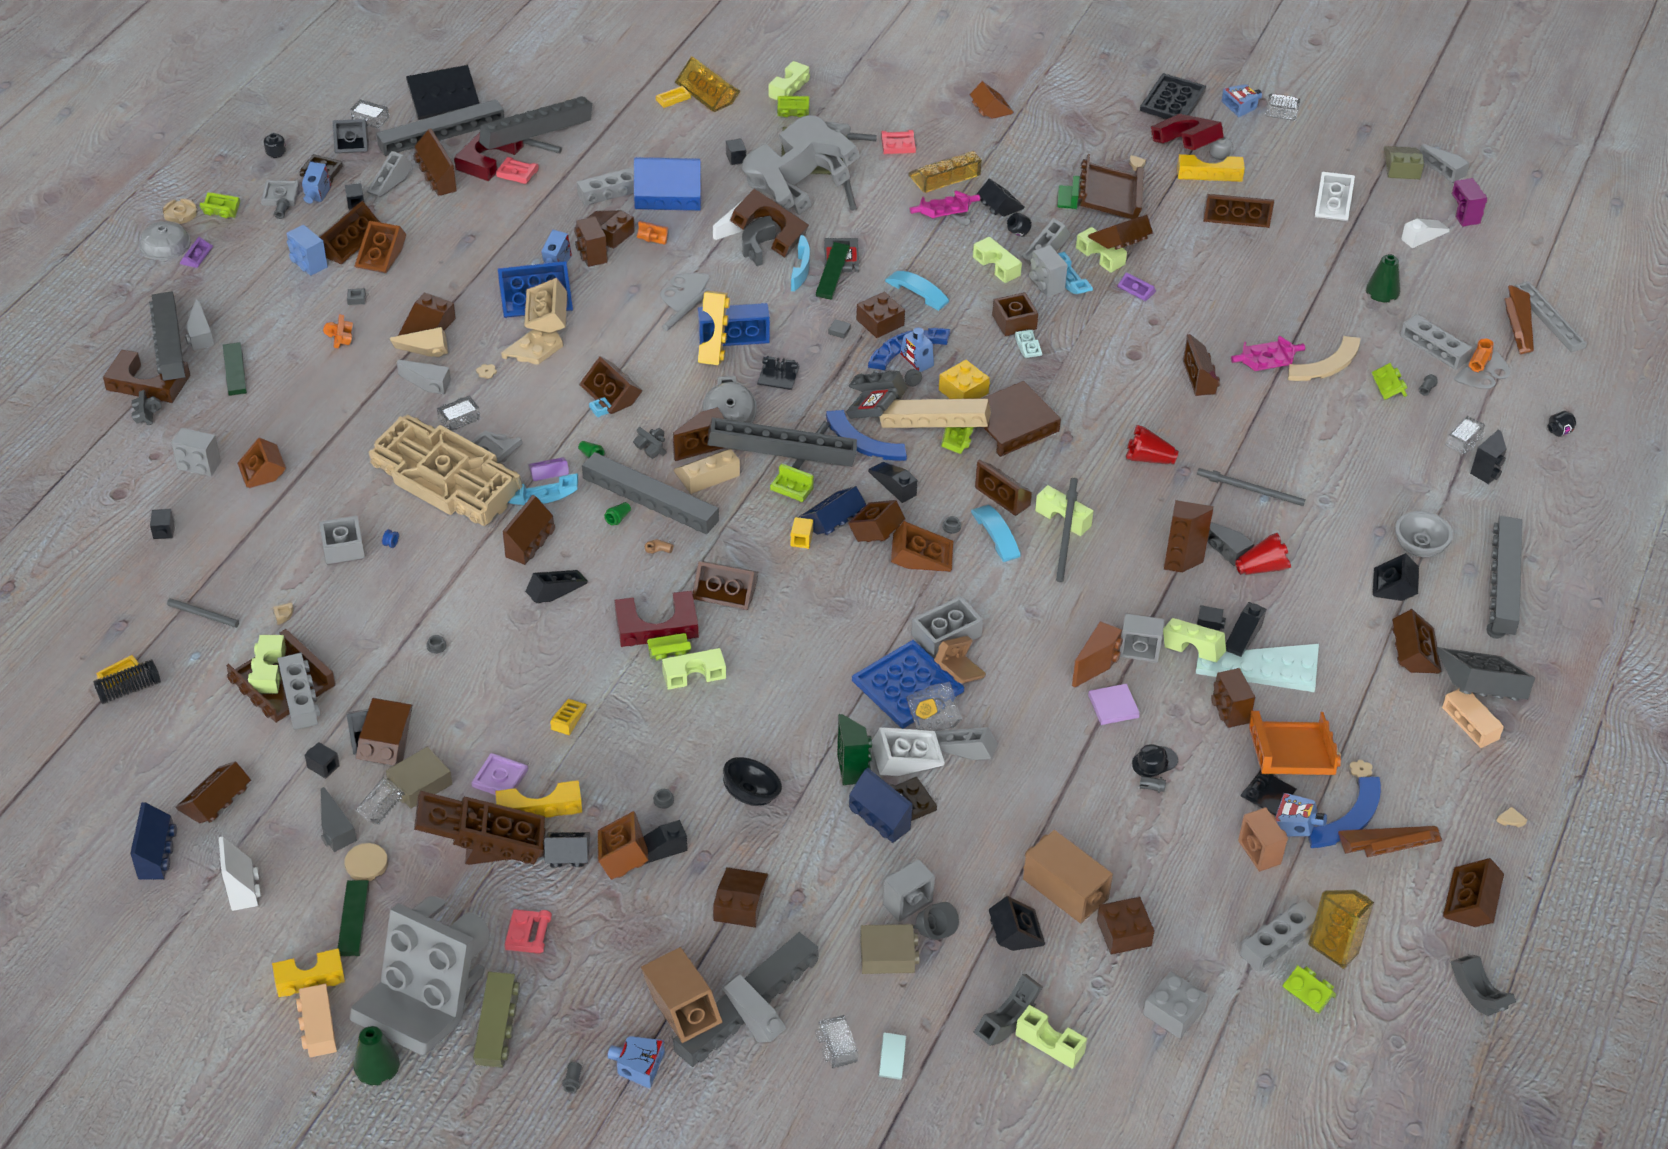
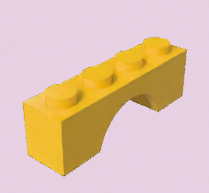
(1192, 168)
(715, 305)
(562, 801)

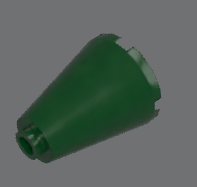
(1385, 281)
(375, 1057)

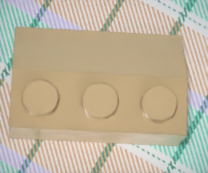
(546, 307)
(709, 471)

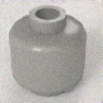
(1221, 148)

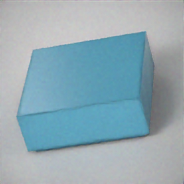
(597, 409)

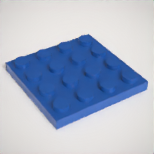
(900, 675)

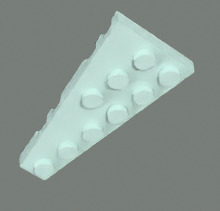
(1278, 666)

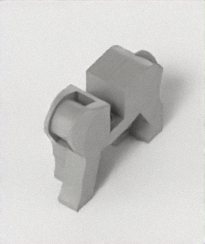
(806, 145)

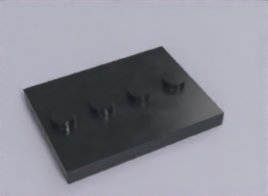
(442, 91)
(1172, 97)

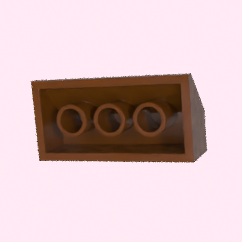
(435, 164)
(1238, 210)
(347, 233)
(1123, 233)
(1188, 536)

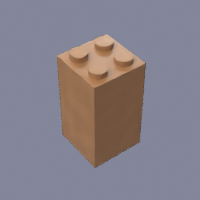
(1067, 876)
(681, 994)

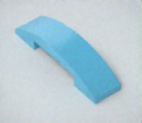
(800, 274)
(1073, 281)
(933, 296)
(547, 493)
(999, 532)

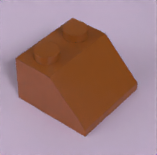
(990, 101)
(261, 463)

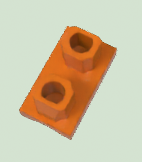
(652, 232)
(340, 331)

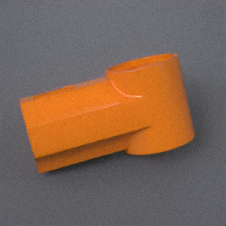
(1481, 355)

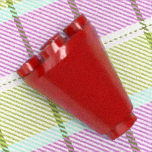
(1150, 448)
(1264, 557)

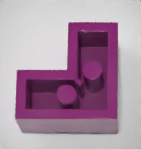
(1470, 201)

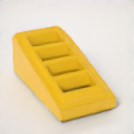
(564, 727)

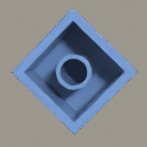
(306, 250)

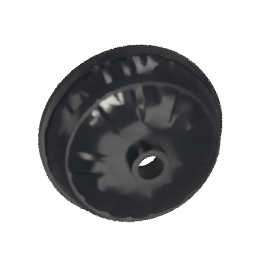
(751, 781)

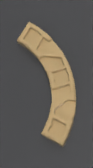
(1329, 366)

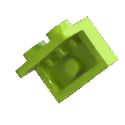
(793, 106)
(220, 205)
(1389, 382)
(956, 438)
(793, 483)
(668, 646)
(1309, 989)

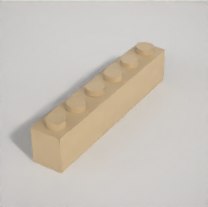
(936, 413)

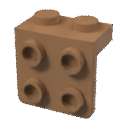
(953, 660)

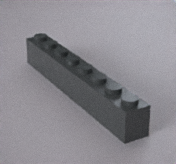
(535, 122)
(443, 125)
(166, 336)
(782, 442)
(650, 493)
(1506, 575)
(768, 980)

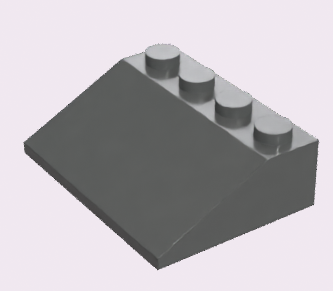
(1486, 674)

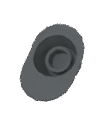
(937, 921)

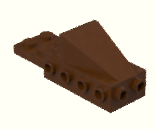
(483, 828)

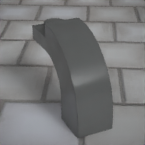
(754, 234)
(1477, 987)
(1001, 1023)

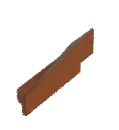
(1519, 314)
(1388, 839)

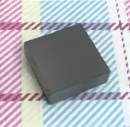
(356, 296)
(839, 328)

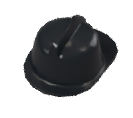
(1154, 760)

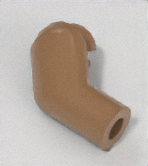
(658, 545)

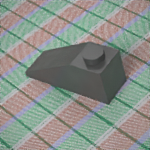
(336, 827)

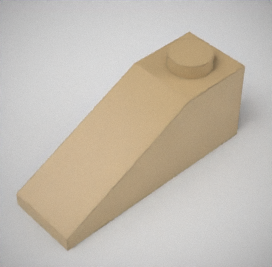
(427, 342)

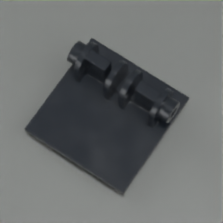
(778, 373)
(1267, 791)

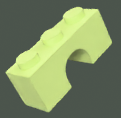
(795, 77)
(1109, 258)
(1006, 265)
(1051, 502)
(1208, 641)
(708, 663)
(265, 676)
(1064, 1047)

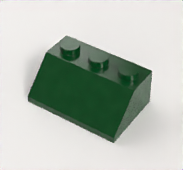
(852, 750)

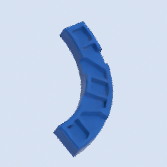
(892, 347)
(865, 445)
(1355, 819)

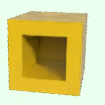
(801, 532)

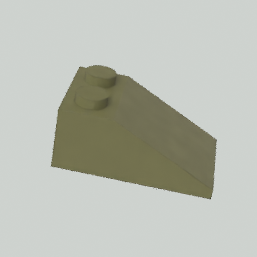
(1403, 162)

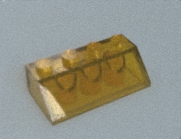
(707, 85)
(947, 171)
(1340, 925)

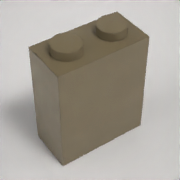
(419, 773)
(888, 949)

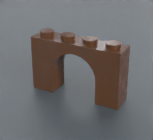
(759, 205)
(121, 379)

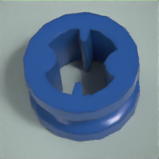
(390, 538)

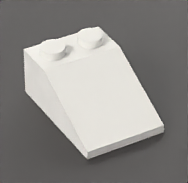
(1334, 196)
(906, 751)
(238, 876)

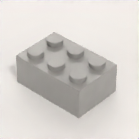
(945, 623)

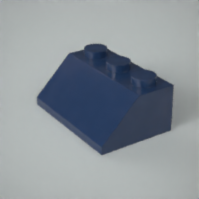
(835, 510)
(881, 806)
(152, 843)

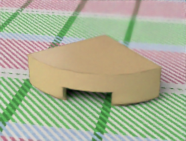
(1136, 162)
(283, 612)
(1512, 817)

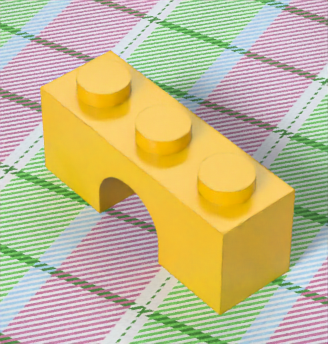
(291, 979)

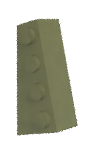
(496, 1019)

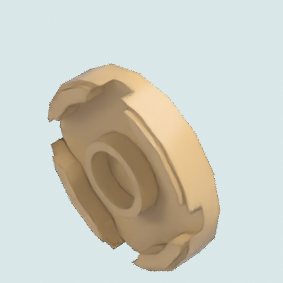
(180, 211)
(366, 861)

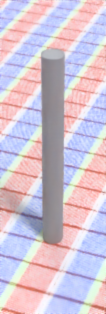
(684, 310)

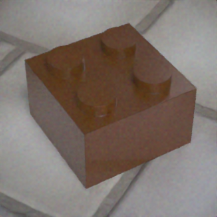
(591, 241)
(1015, 313)
(880, 314)
(877, 521)
(1233, 697)
(1125, 925)

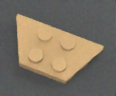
(534, 347)

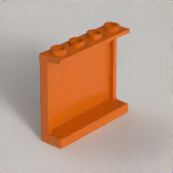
(1294, 746)

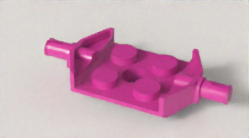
(947, 206)
(1280, 354)

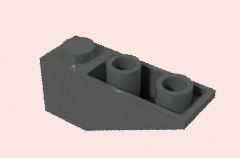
(879, 381)
(1228, 542)

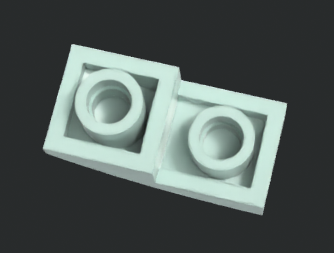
(1027, 344)
(892, 1056)

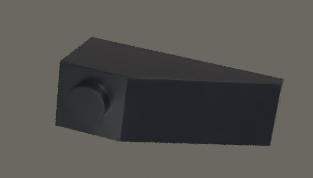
(895, 480)
(554, 584)
(1245, 629)
(666, 841)

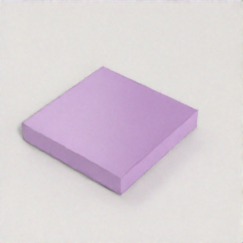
(1113, 704)
(499, 774)

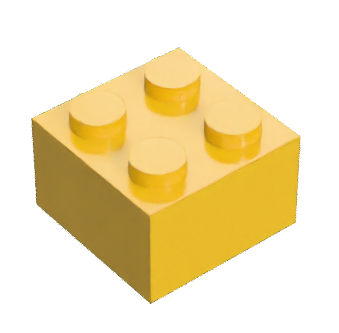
(964, 382)

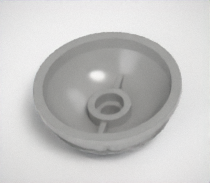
(164, 240)
(744, 405)
(1423, 533)

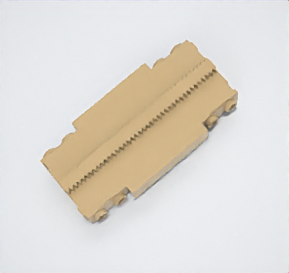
(445, 469)

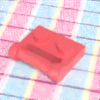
(898, 146)
(516, 170)
(521, 929)

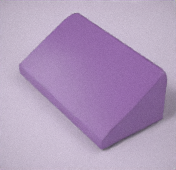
(196, 253)
(1136, 287)
(549, 469)

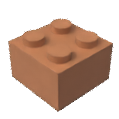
(1262, 839)

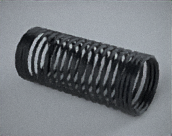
(152, 673)

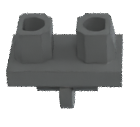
(144, 408)
(653, 440)

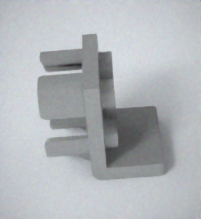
(423, 976)

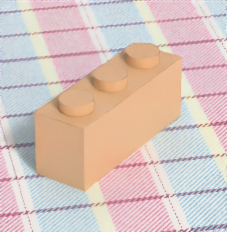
(1473, 717)
(316, 1021)

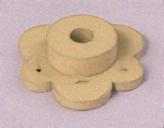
(486, 371)
(1361, 769)

